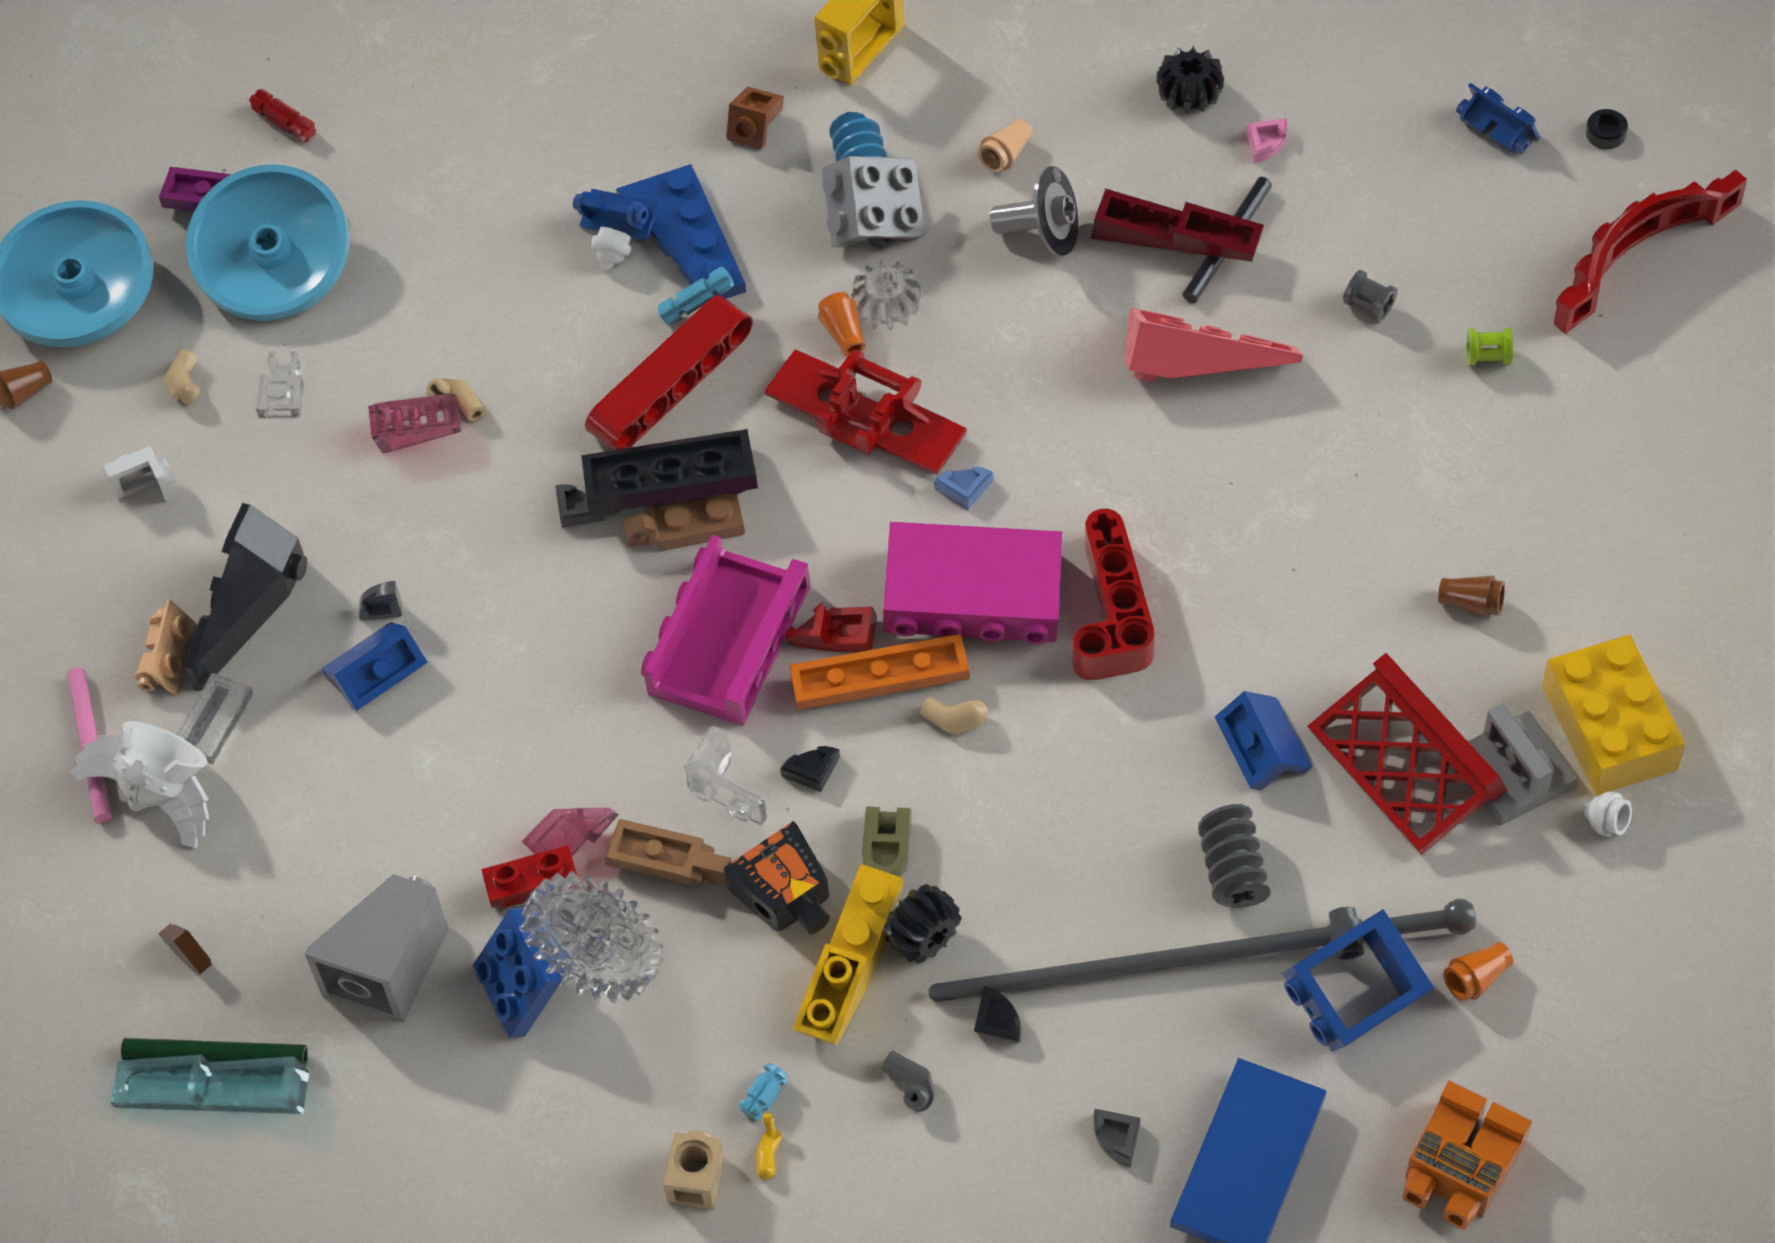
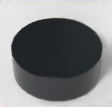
(1606, 129)

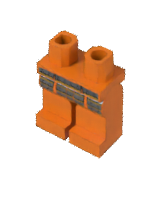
(1452, 1169)

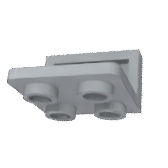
(872, 199)

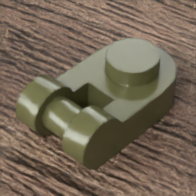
(887, 851)

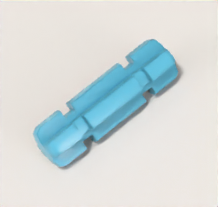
(695, 296)

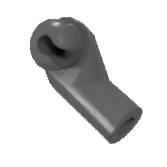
(915, 1079)

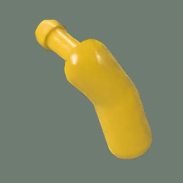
(766, 1149)

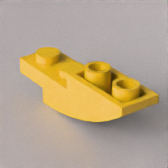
(850, 957)

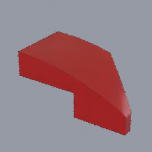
(836, 630)

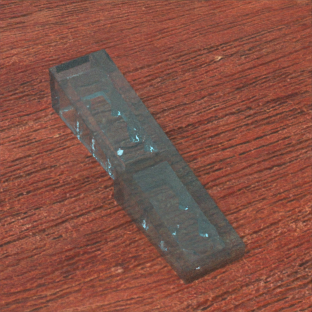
(202, 1085)

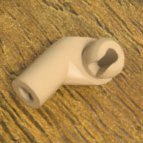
(178, 379)
(956, 718)

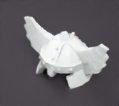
(152, 772)

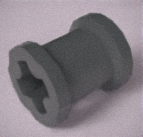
(1370, 295)

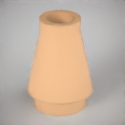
(1002, 147)

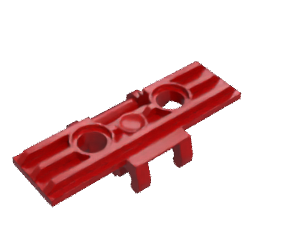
(863, 421)

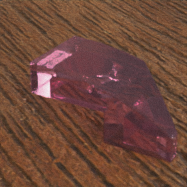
(569, 828)

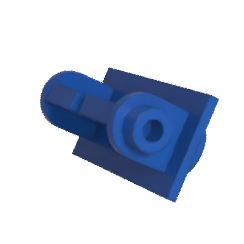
(1487, 108)
(617, 212)

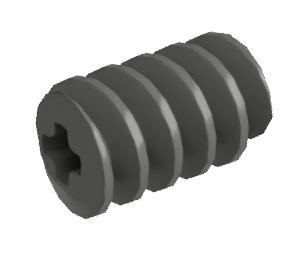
(1233, 856)

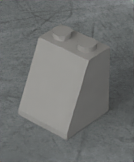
(381, 948)

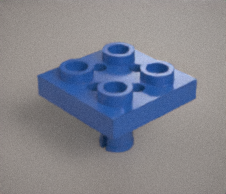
(513, 977)

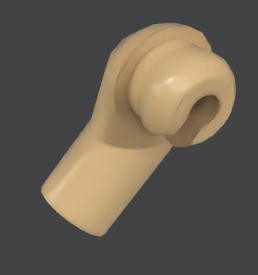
(467, 399)

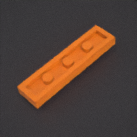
(879, 672)

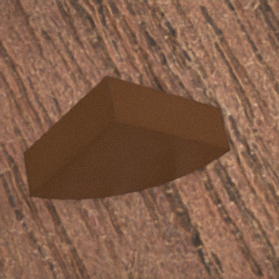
(186, 947)

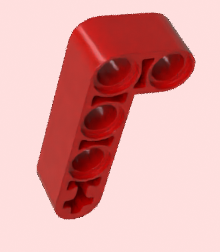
(1113, 590)

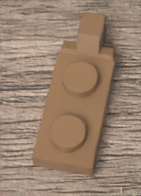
(686, 522)
(665, 854)

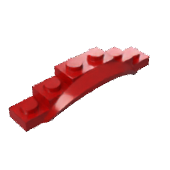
(1635, 225)

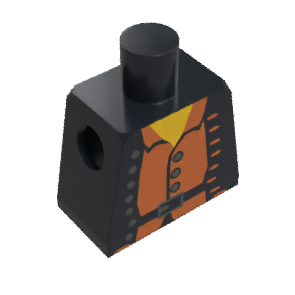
(781, 881)

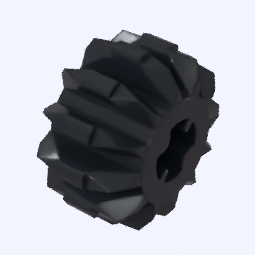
(1190, 79)
(922, 923)

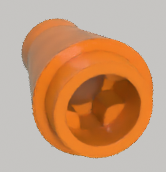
(841, 320)
(1474, 972)

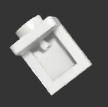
(138, 472)

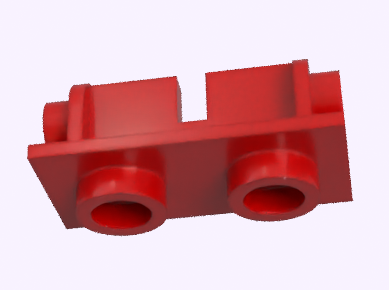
(515, 880)

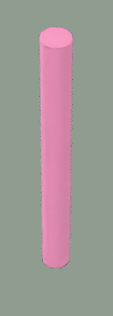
(87, 734)

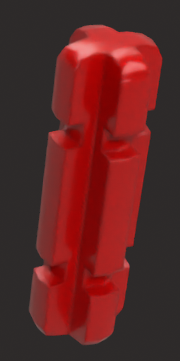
(282, 115)

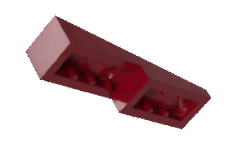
(1193, 230)

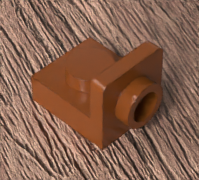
(750, 116)

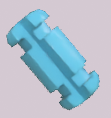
(763, 1091)

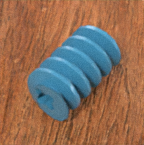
(856, 136)

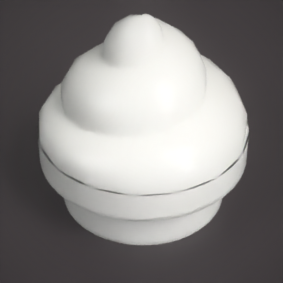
(610, 247)
(1608, 814)

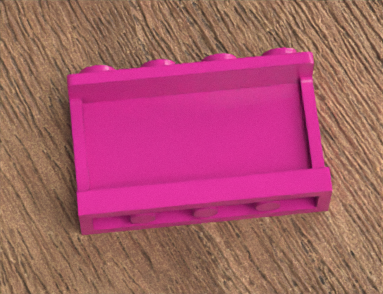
(972, 582)
(724, 632)

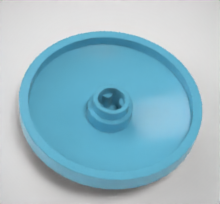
(267, 242)
(73, 273)

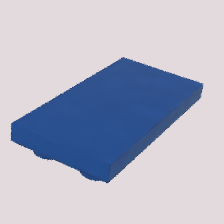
(1248, 1156)

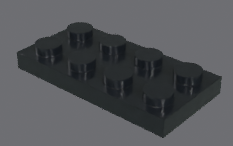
(668, 472)

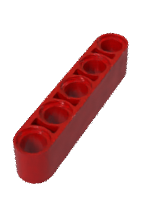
(669, 374)

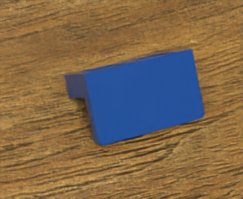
(375, 664)
(1261, 738)

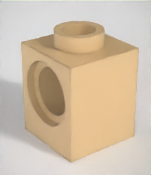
(694, 1188)

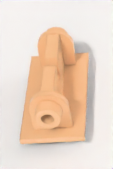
(170, 638)

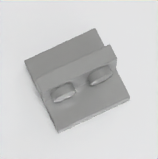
(1524, 761)

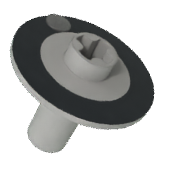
(1051, 212)

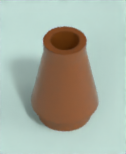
(21, 383)
(1473, 594)

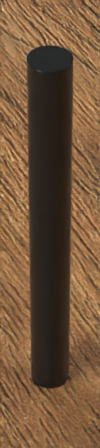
(1212, 263)

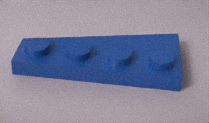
(687, 226)

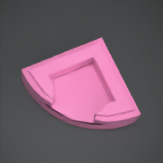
(1266, 138)

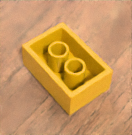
(1613, 714)

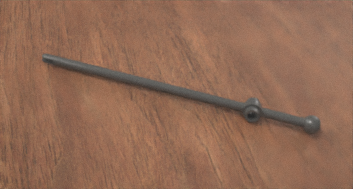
(1456, 917)

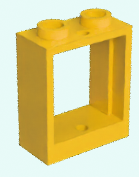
(854, 34)

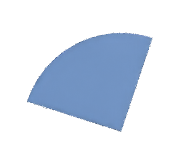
(964, 485)

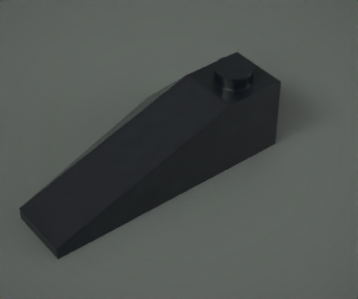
(255, 582)

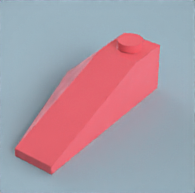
(1171, 349)

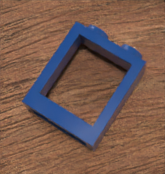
(1394, 958)

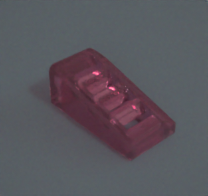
(398, 411)

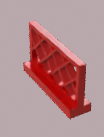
(1441, 738)

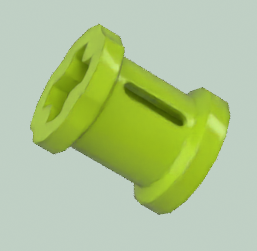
(1502, 353)

